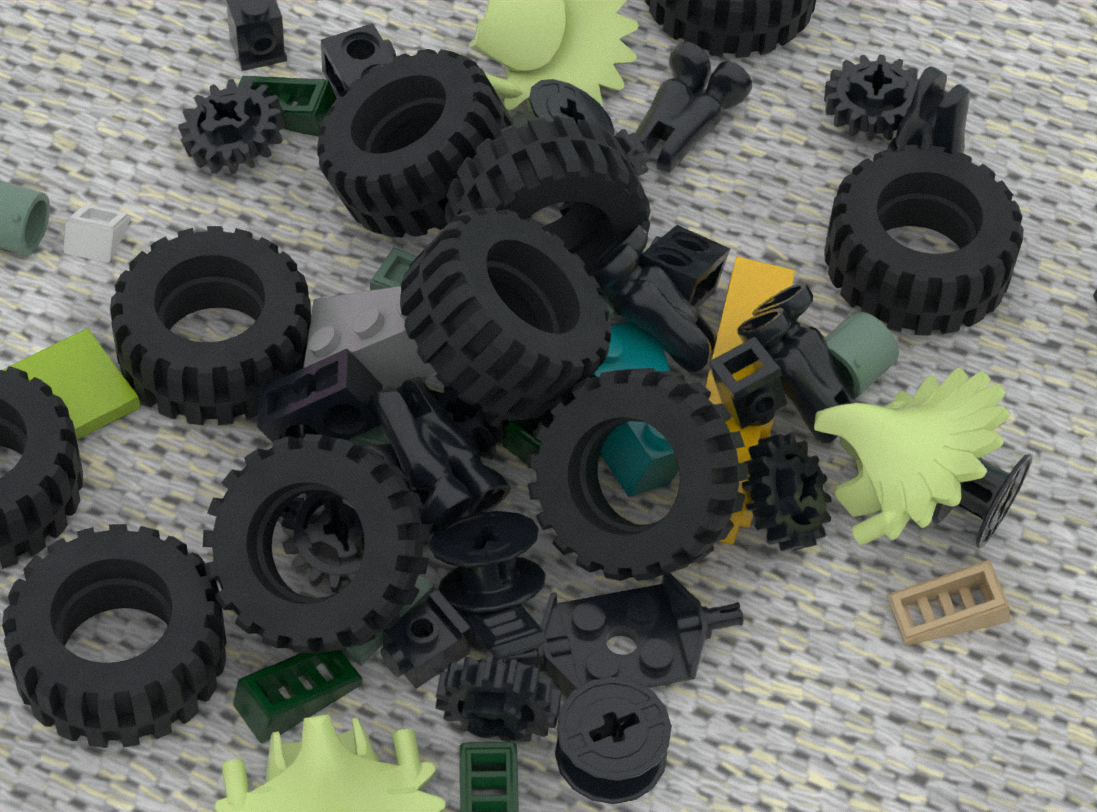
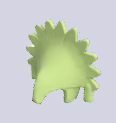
(554, 41)
(915, 450)
(333, 775)

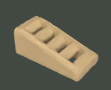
(962, 582)

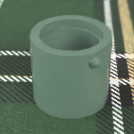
(22, 218)
(862, 350)

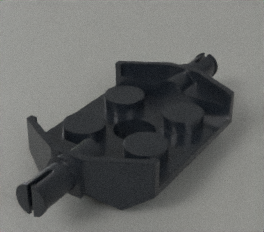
(660, 620)

